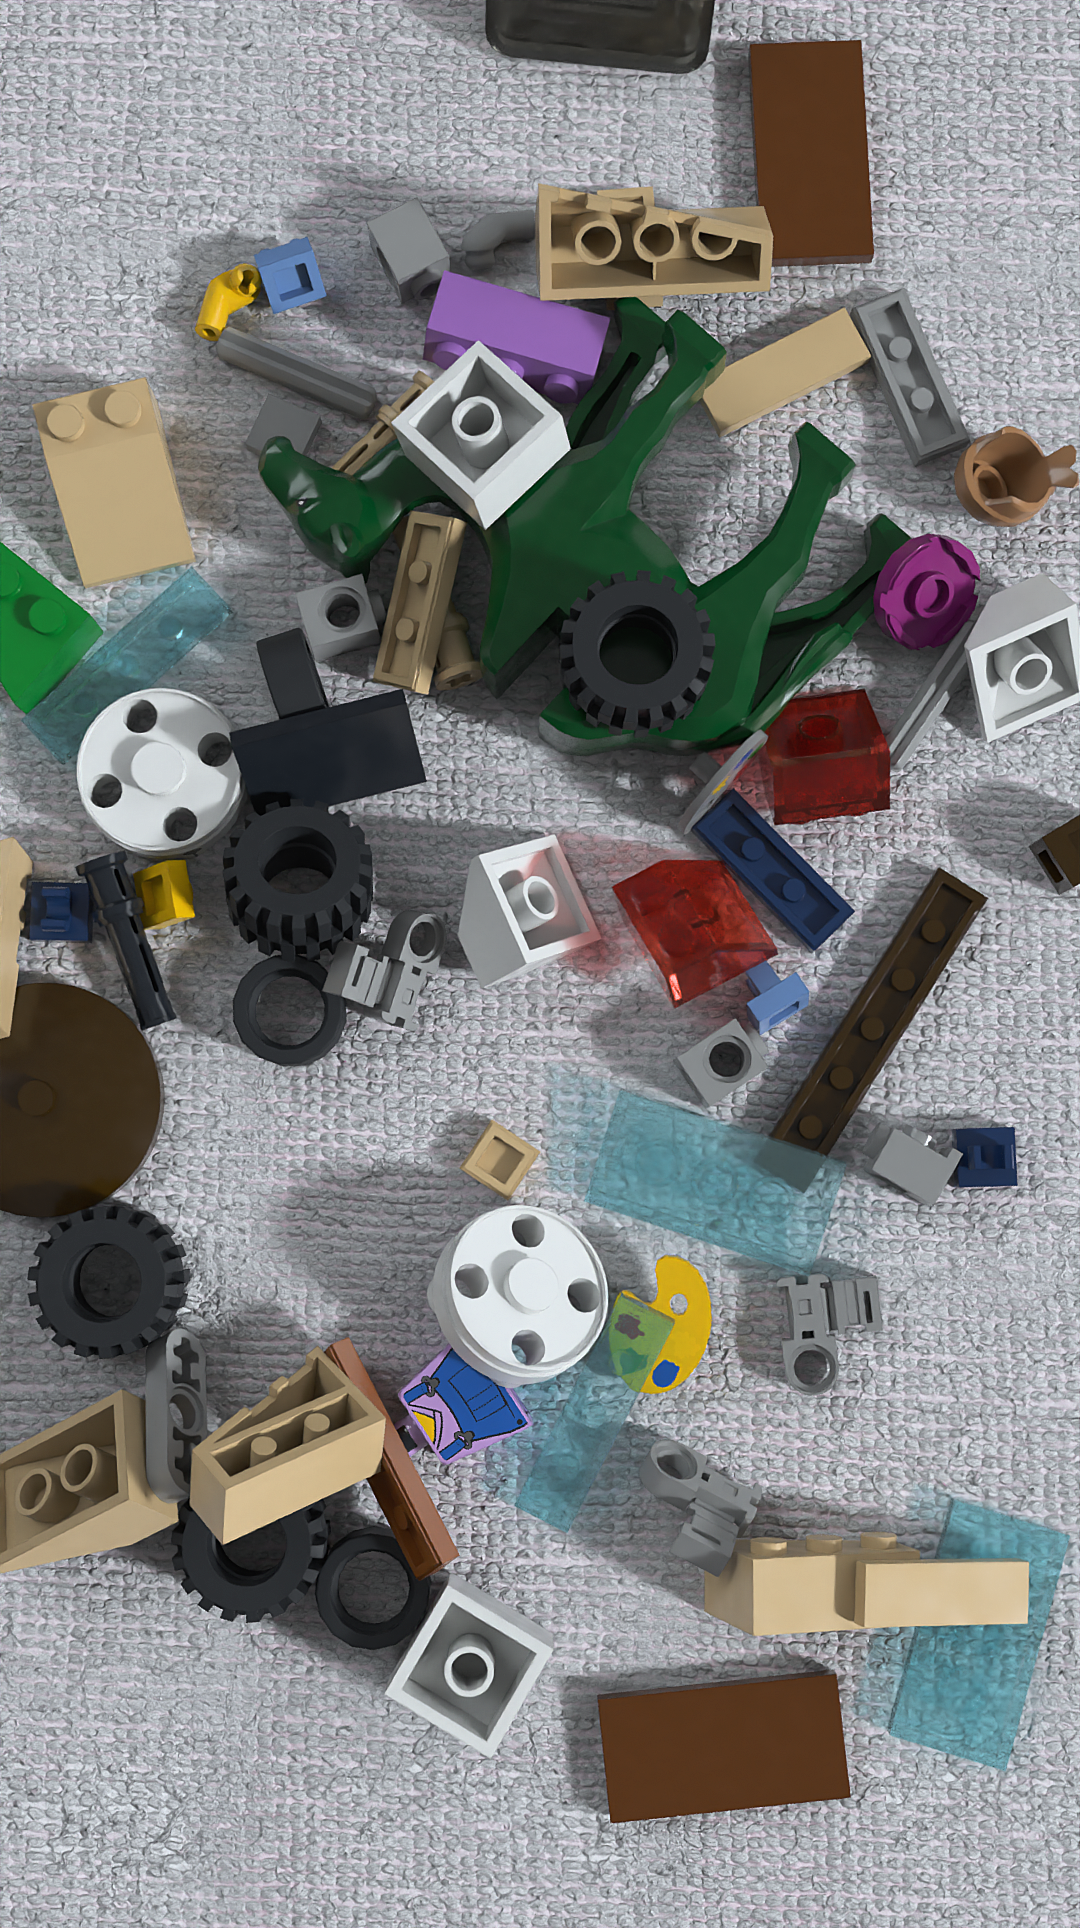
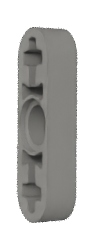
(174, 1374)

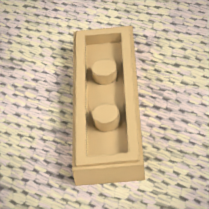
(784, 372)
(419, 601)
(941, 1592)

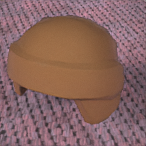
(1009, 478)

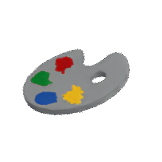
(719, 777)

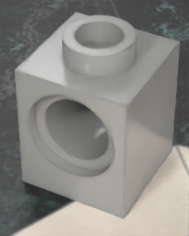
(409, 251)
(321, 601)
(698, 1073)

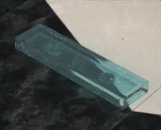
(128, 662)
(594, 1412)

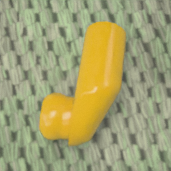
(225, 296)

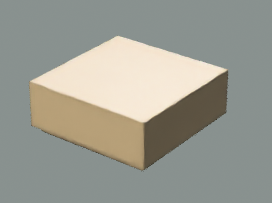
(500, 1160)

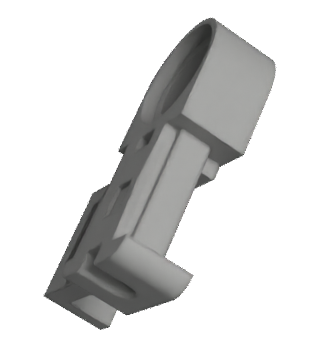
(392, 984)
(819, 1310)
(716, 1505)

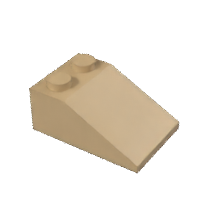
(115, 482)
(79, 1487)

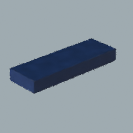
(772, 870)

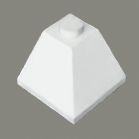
(1024, 656)
(522, 911)

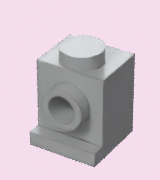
(909, 1162)

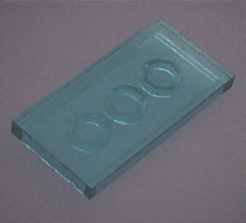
(715, 1181)
(971, 1681)

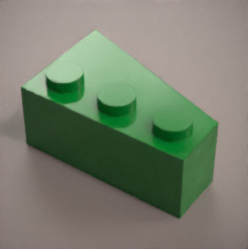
(39, 632)

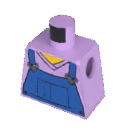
(457, 1409)

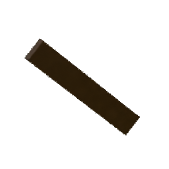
(880, 1014)

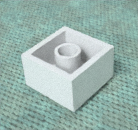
(482, 434)
(470, 1665)

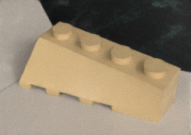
(629, 249)

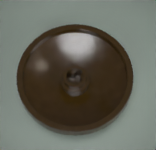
(74, 1101)

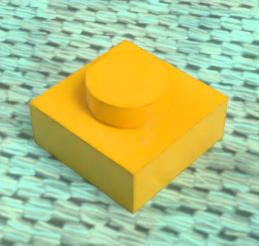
(165, 894)

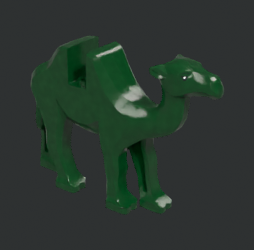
(580, 531)

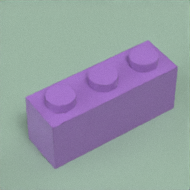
(540, 341)

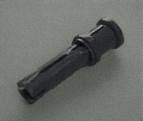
(119, 913)

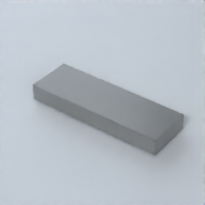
(910, 377)

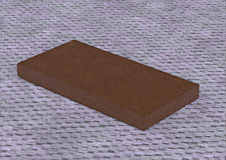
(812, 151)
(723, 1746)

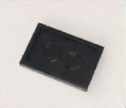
(330, 753)

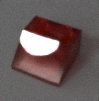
(825, 759)
(692, 925)

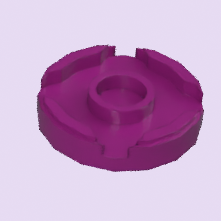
(926, 591)

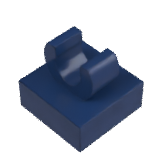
(61, 912)
(986, 1157)

